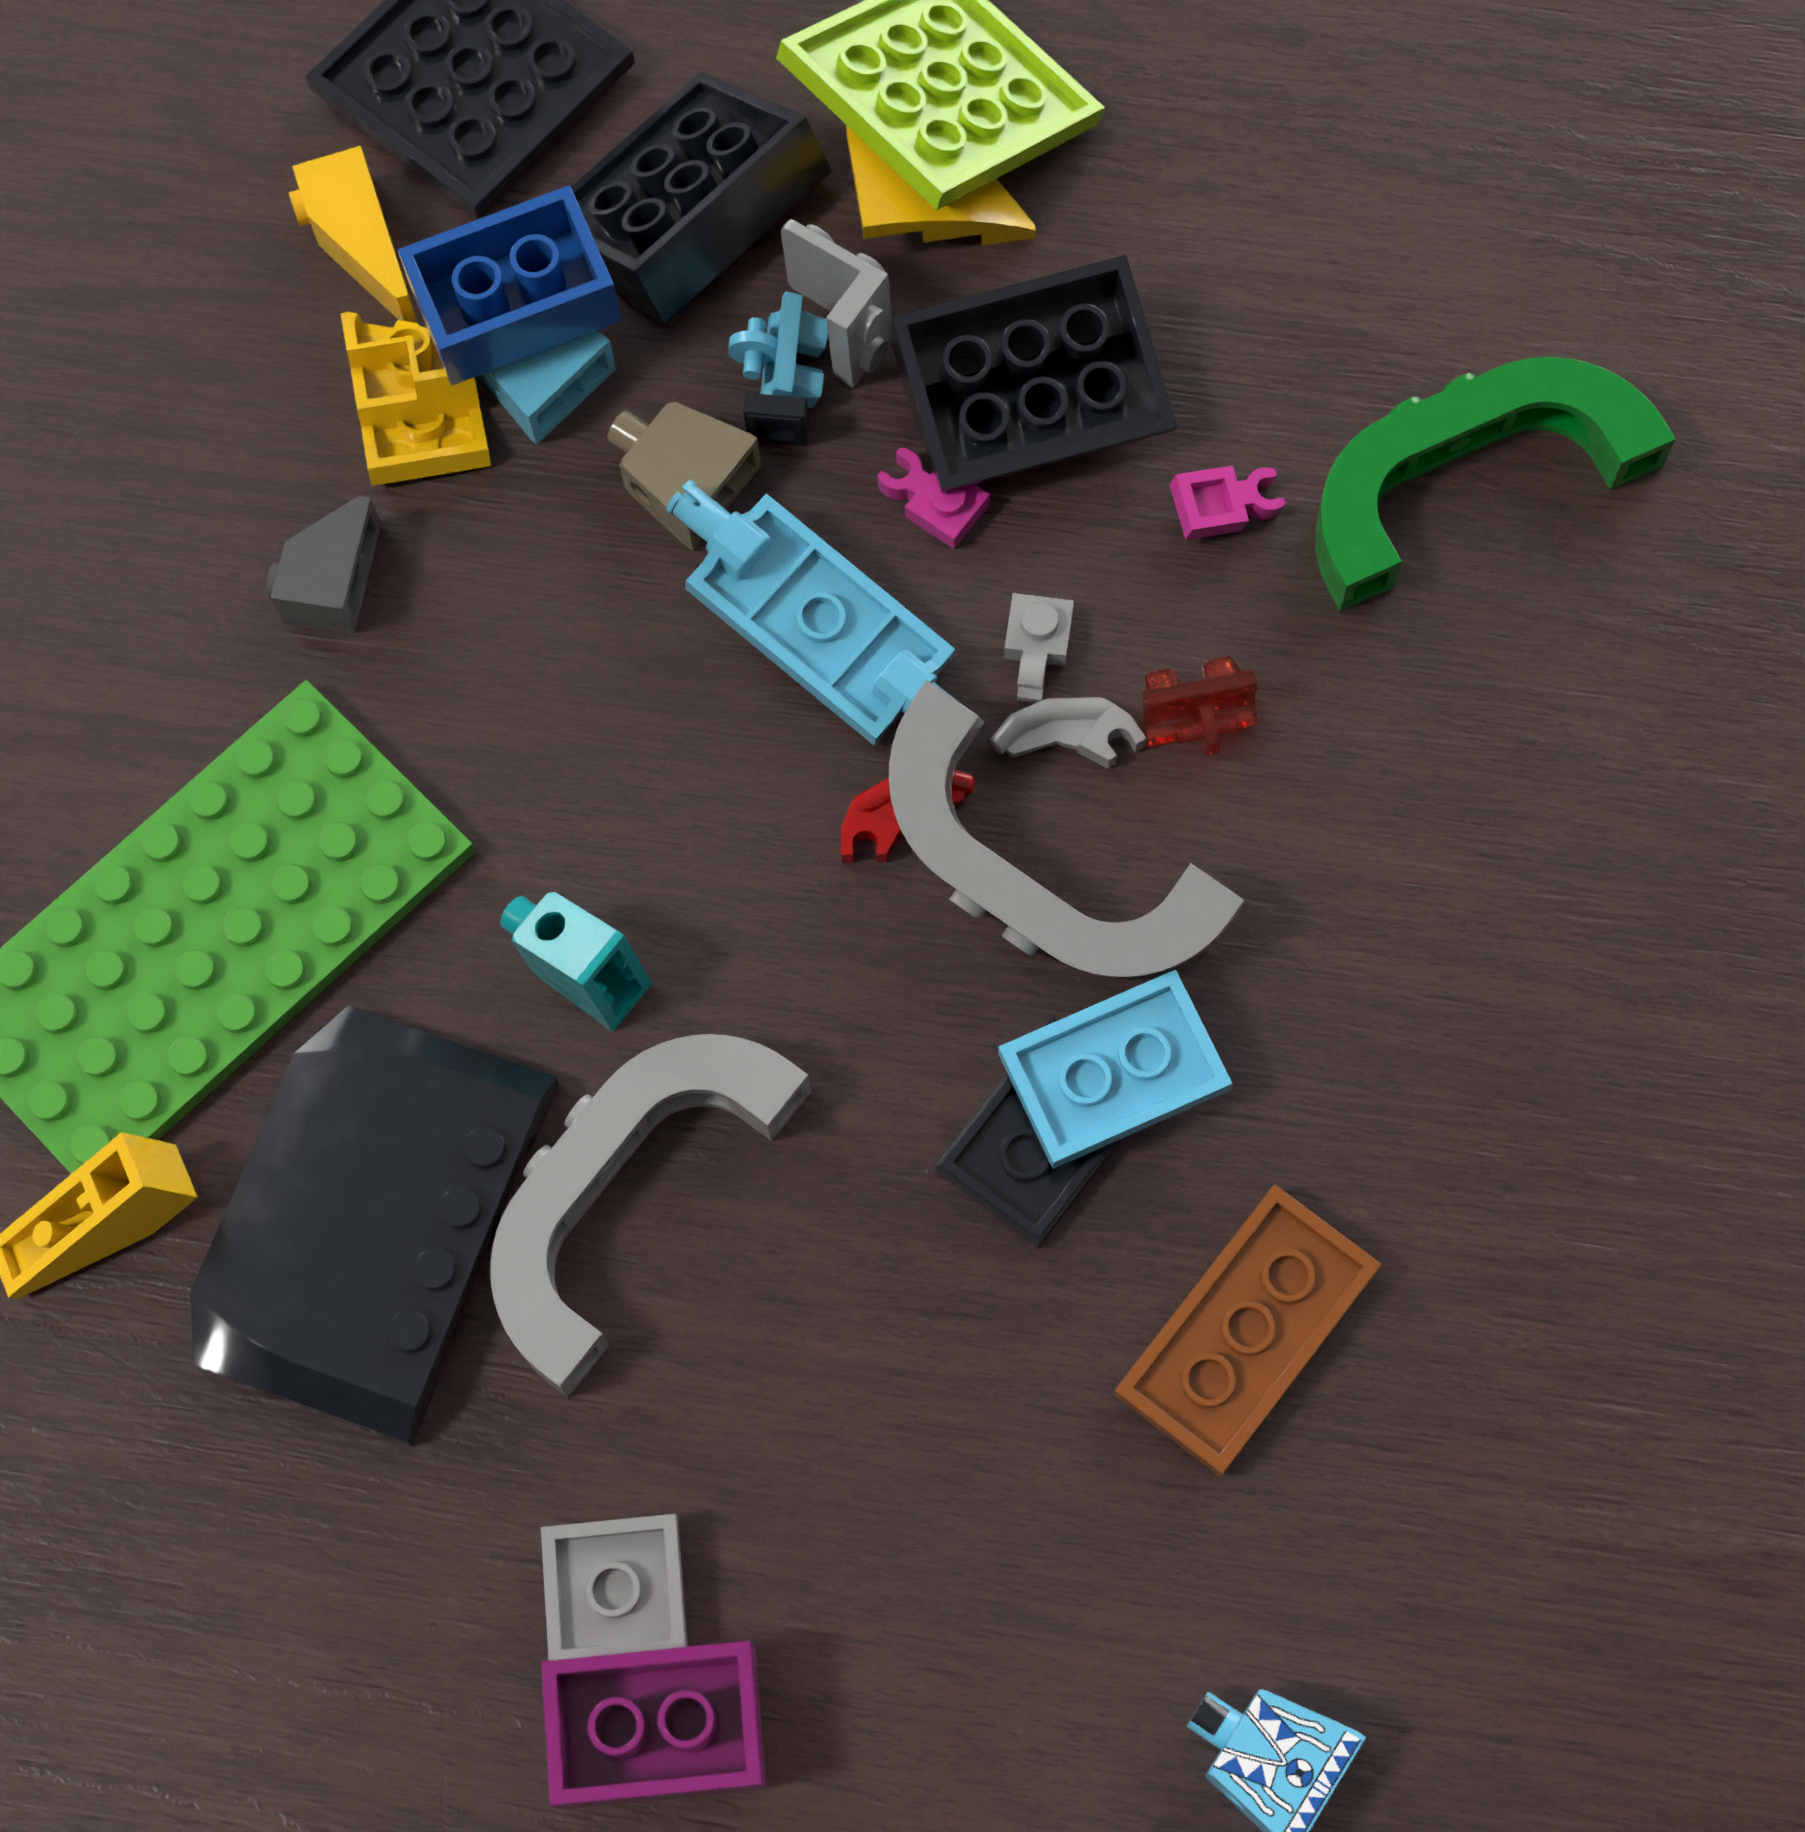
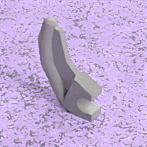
(1075, 723)

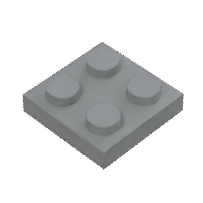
(613, 1587)

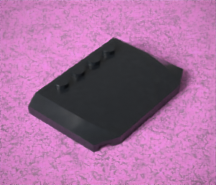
(364, 1220)

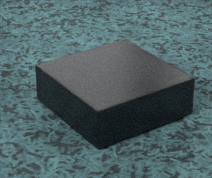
(777, 418)

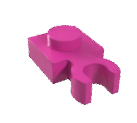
(1218, 504)
(943, 515)

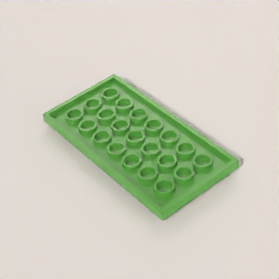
(212, 928)

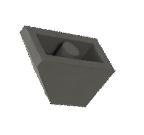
(326, 569)

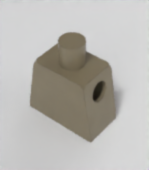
(682, 448)

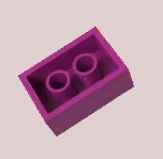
(653, 1725)

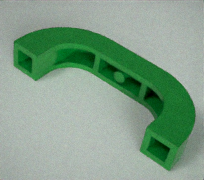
(1550, 394)

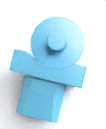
(787, 334)

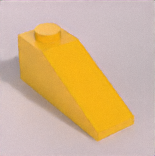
(349, 225)
(94, 1212)

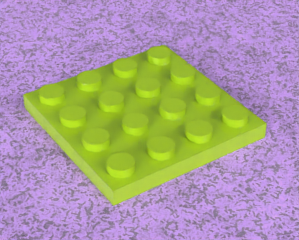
(940, 90)

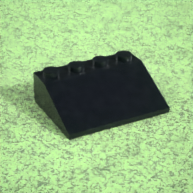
(696, 190)
(1031, 374)

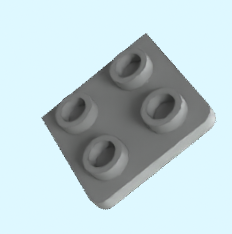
(849, 287)

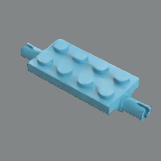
(811, 611)

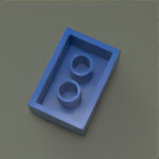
(510, 285)

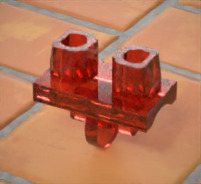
(1201, 707)

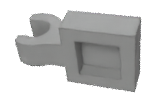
(1037, 637)

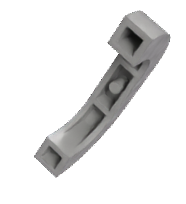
(921, 774)
(598, 1142)

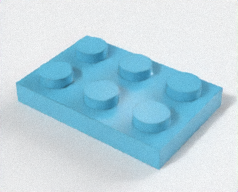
(1114, 1068)

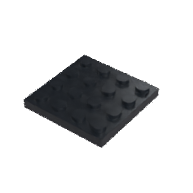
(470, 85)

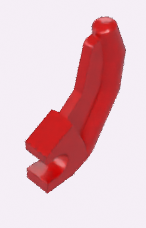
(874, 819)

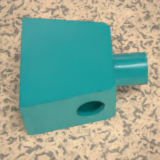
(577, 956)

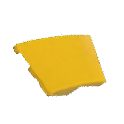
(894, 207)
(407, 407)

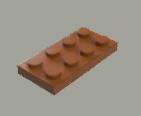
(1247, 1330)

